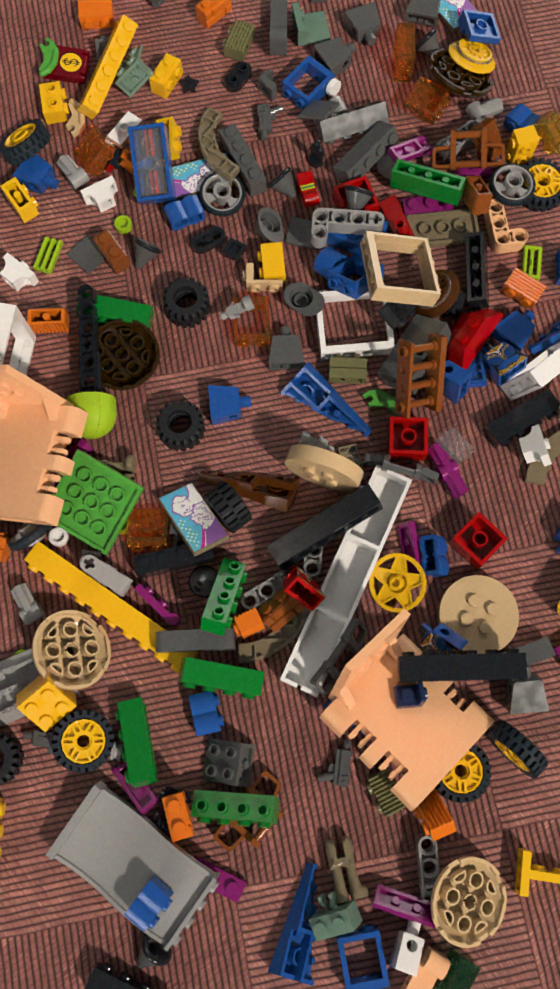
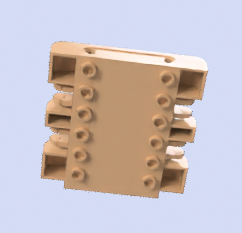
(32, 449)
(417, 740)

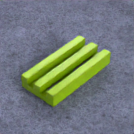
(48, 242)
(531, 260)

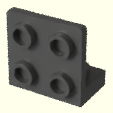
(229, 762)

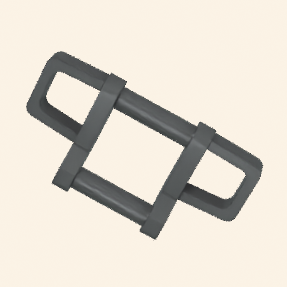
(418, 473)
(328, 666)

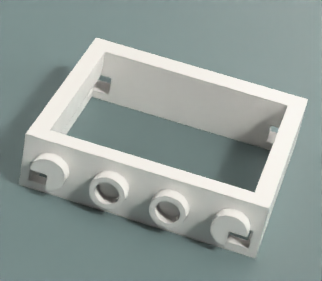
(13, 322)
(349, 350)
(535, 375)

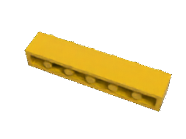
(107, 67)

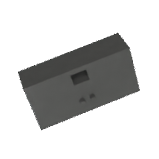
(417, 333)

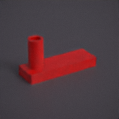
(396, 216)

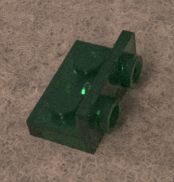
(460, 974)

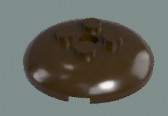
(457, 79)
(131, 339)

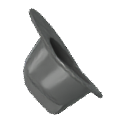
(269, 225)
(304, 299)

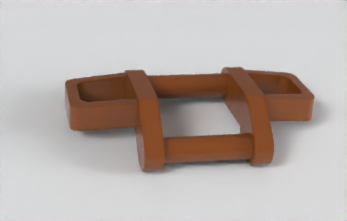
(468, 163)
(253, 839)

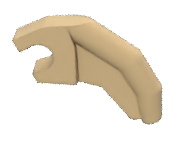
(77, 119)

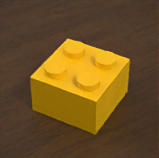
(45, 702)

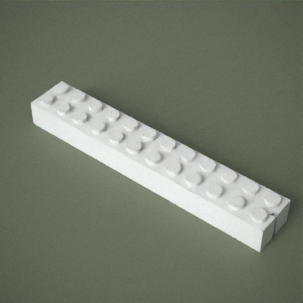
(345, 583)

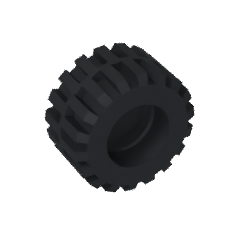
(186, 289)
(174, 412)
(228, 506)
(12, 758)

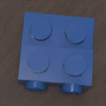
(479, 27)

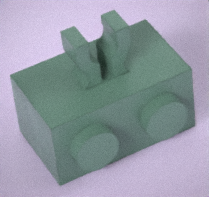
(334, 918)

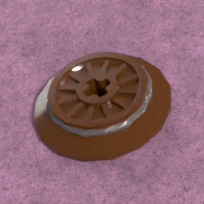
(449, 291)

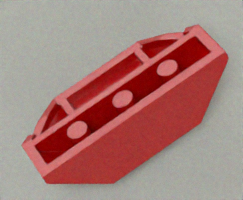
(470, 334)

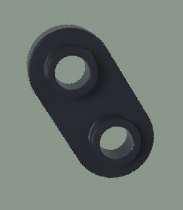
(240, 77)
(207, 239)

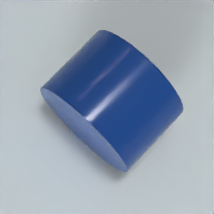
(327, 259)

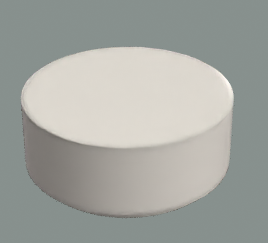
(333, 87)
(58, 537)

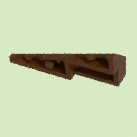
(270, 491)

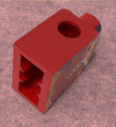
(298, 584)

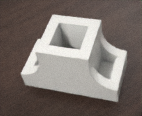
(119, 134)
(101, 194)
(17, 273)
(535, 447)

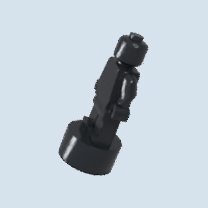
(316, 155)

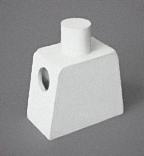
(407, 959)

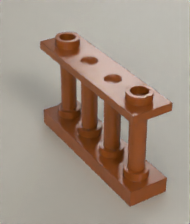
(434, 374)

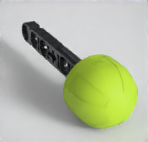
(91, 399)

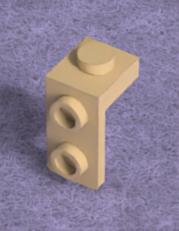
(256, 286)

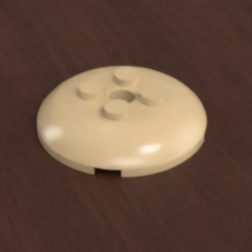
(86, 640)
(481, 913)

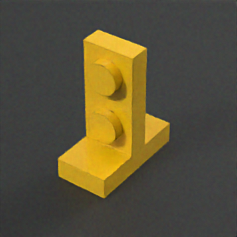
(537, 872)

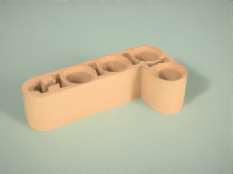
(503, 233)
(432, 966)

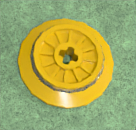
(472, 56)

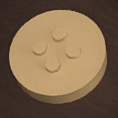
(324, 467)
(480, 612)

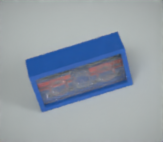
(152, 163)

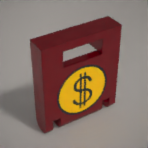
(71, 65)

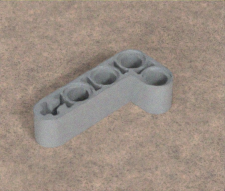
(368, 222)

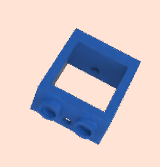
(316, 71)
(339, 274)
(371, 981)

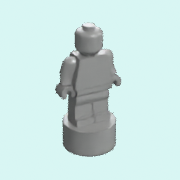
(234, 310)
(321, 442)

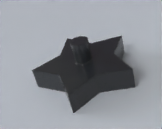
(189, 84)

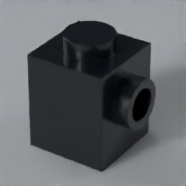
(456, 308)

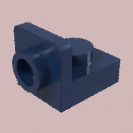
(410, 695)

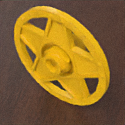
(397, 582)

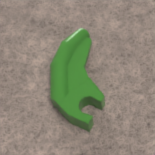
(51, 57)
(381, 399)

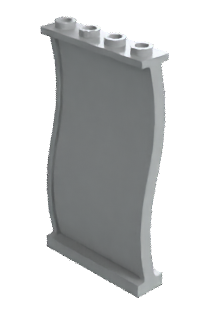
(120, 853)

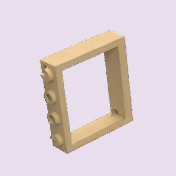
(419, 246)

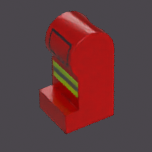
(307, 189)

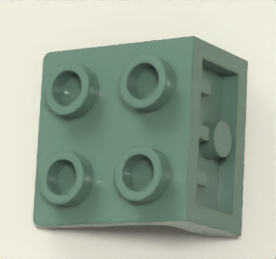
(309, 27)
(132, 72)

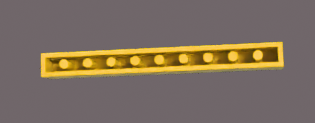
(101, 601)

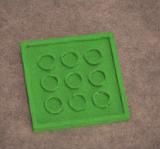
(96, 501)

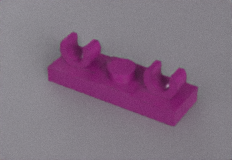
(410, 543)
(403, 905)

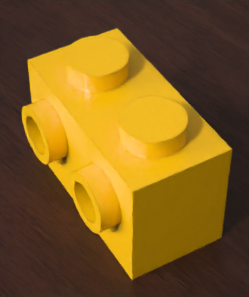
(166, 75)
(53, 103)
(174, 134)
(522, 145)
(20, 200)
(272, 261)

